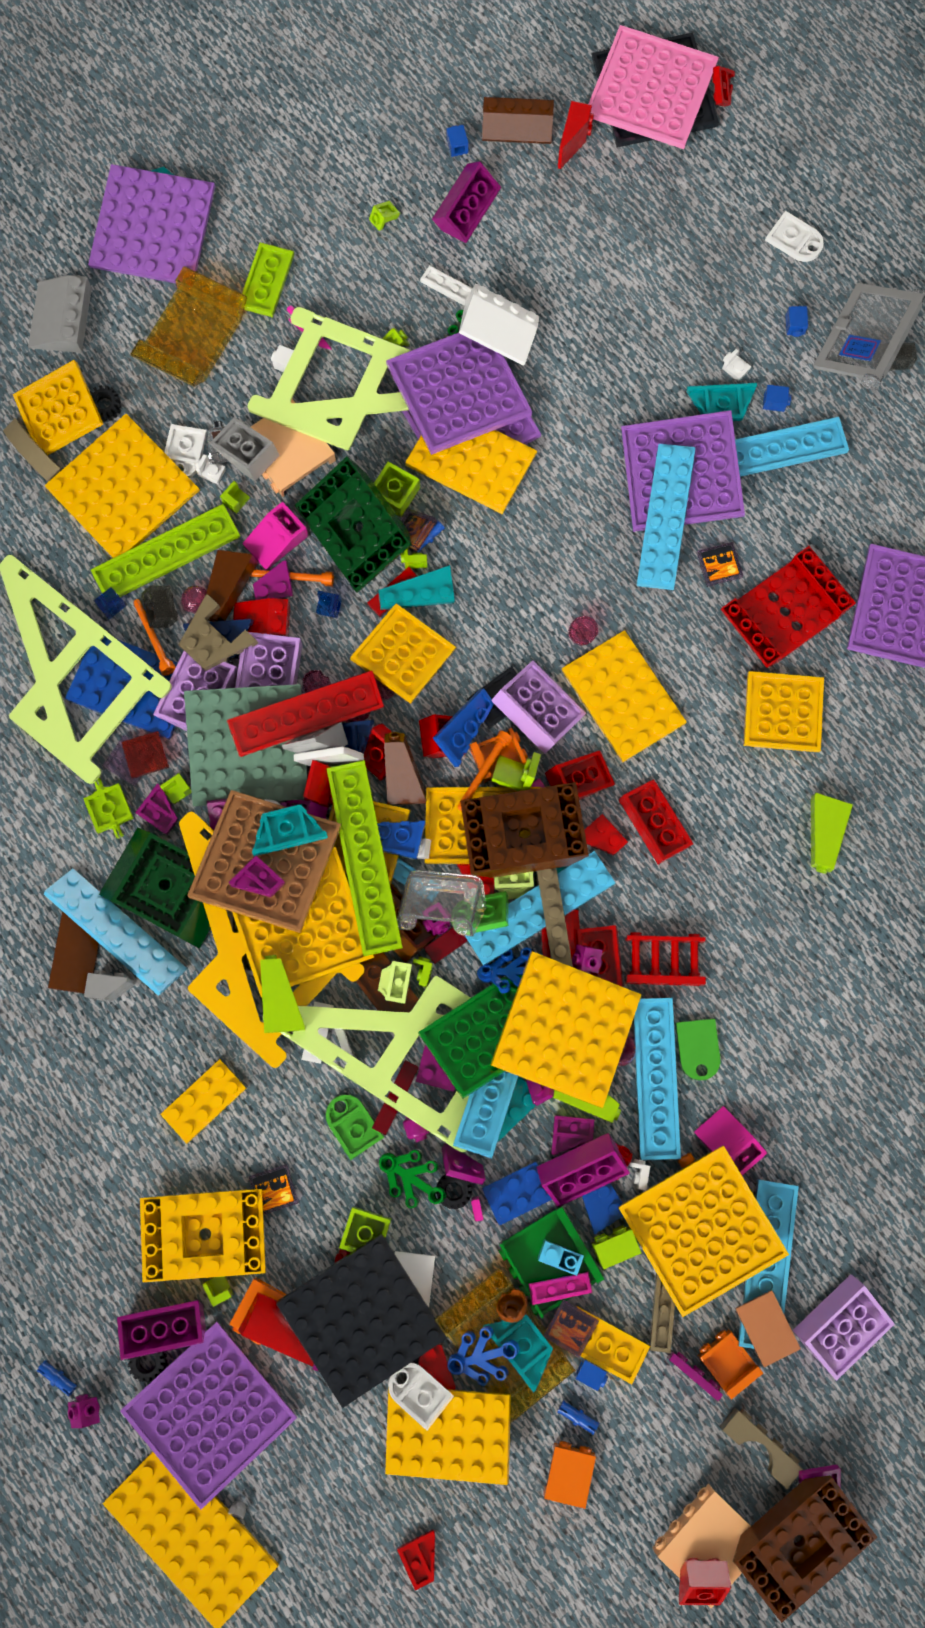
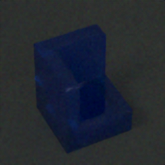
(110, 603)
(328, 604)

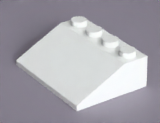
(498, 324)

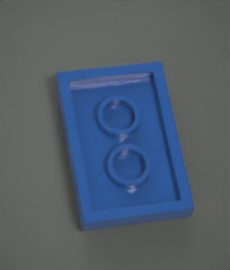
(516, 1194)

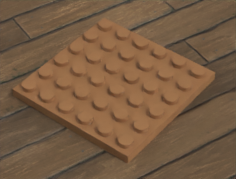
(232, 850)

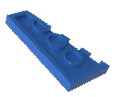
(463, 727)
(402, 837)
(602, 1207)

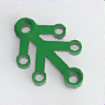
(409, 1178)

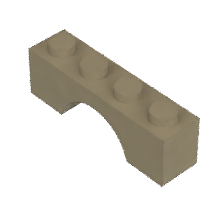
(741, 1429)

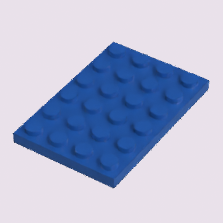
(102, 680)

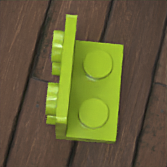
(515, 774)

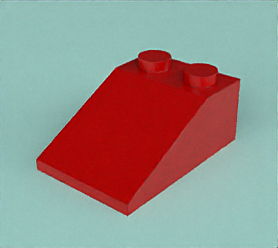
(575, 132)
(268, 615)
(587, 771)

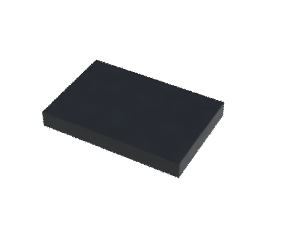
(492, 688)

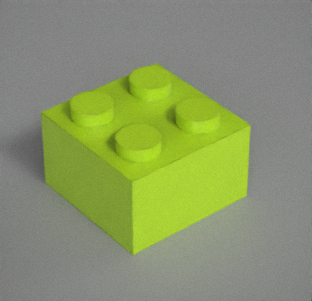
(397, 487)
(362, 1227)
(615, 1247)

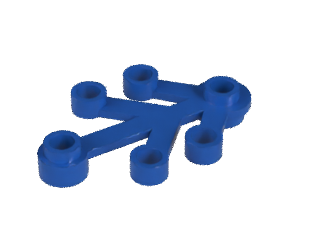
(490, 972)
(480, 1358)

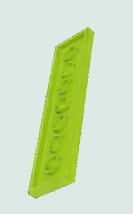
(167, 552)

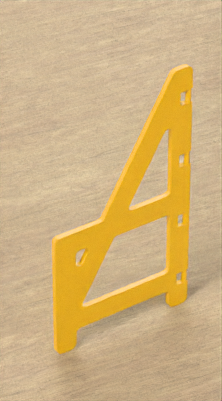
(239, 1009)

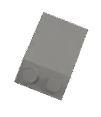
(245, 448)
(324, 738)

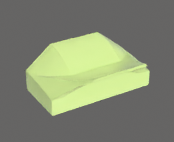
(515, 885)
(395, 981)

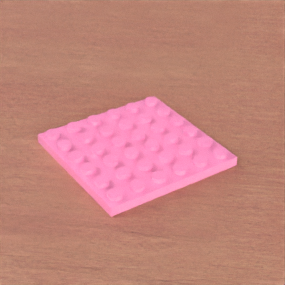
(652, 86)

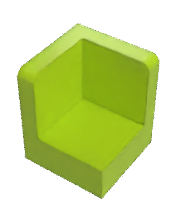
(234, 497)
(176, 788)
(218, 1290)

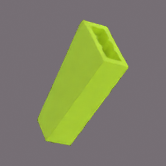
(828, 827)
(279, 1003)
(608, 1112)

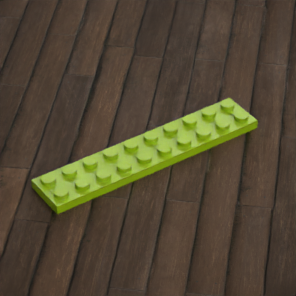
(364, 858)

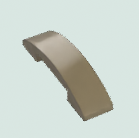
(31, 450)

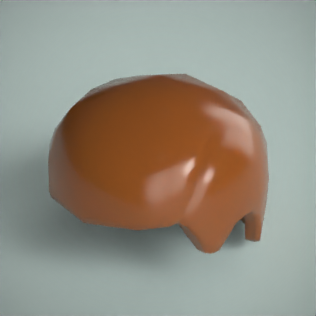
(512, 1306)

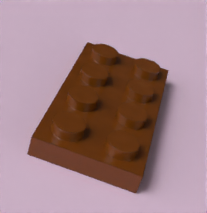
(370, 982)

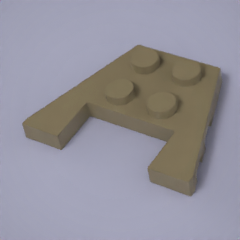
(206, 644)

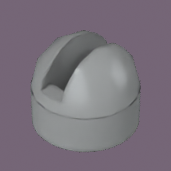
(238, 1509)

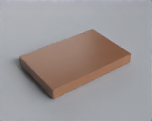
(767, 1328)

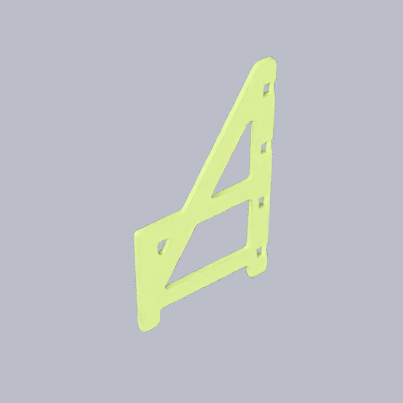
(312, 417)
(56, 731)
(405, 1030)

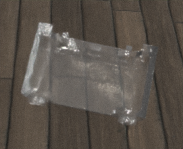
(442, 898)

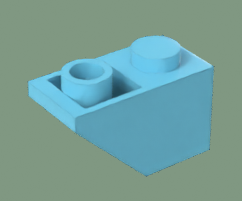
(560, 1257)

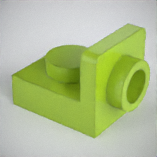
(383, 213)
(396, 337)
(414, 561)
(423, 975)

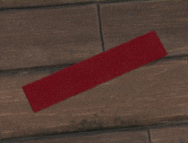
(387, 1112)

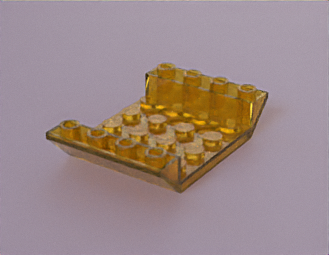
(192, 328)
(478, 1309)

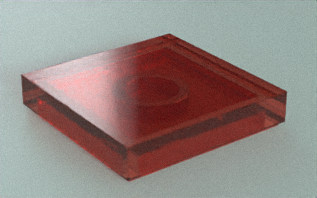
(145, 754)

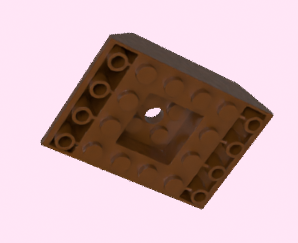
(549, 815)
(793, 1572)

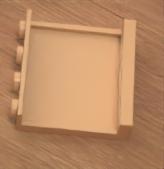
(297, 452)
(704, 1532)

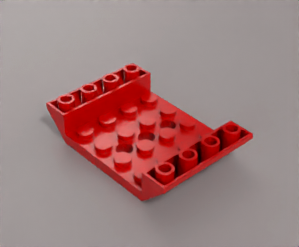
(805, 590)

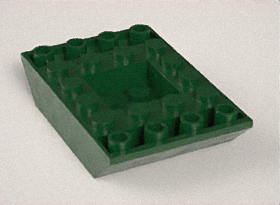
(335, 509)
(137, 888)

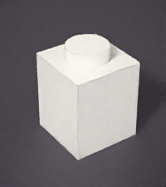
(281, 357)

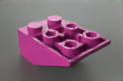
(275, 536)
(726, 1130)

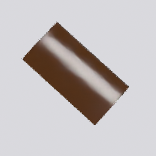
(73, 957)

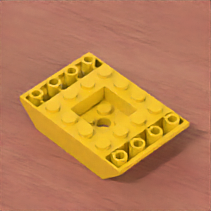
(173, 1240)

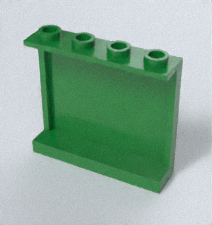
(524, 1247)

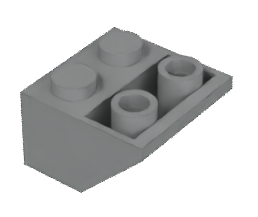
(105, 987)

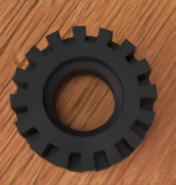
(110, 394)
(462, 1200)
(148, 1375)

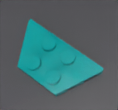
(723, 398)
(286, 829)
(533, 1347)

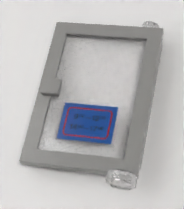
(870, 333)

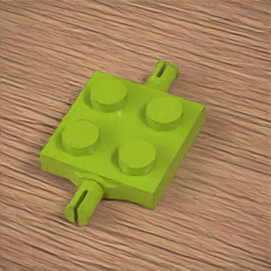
(108, 808)

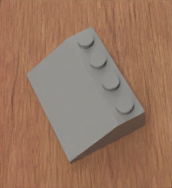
(60, 314)

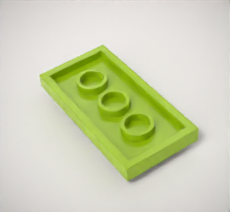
(267, 279)

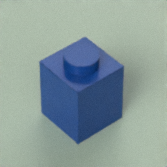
(457, 140)
(796, 320)
(776, 398)
(591, 1375)

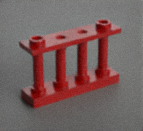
(655, 976)

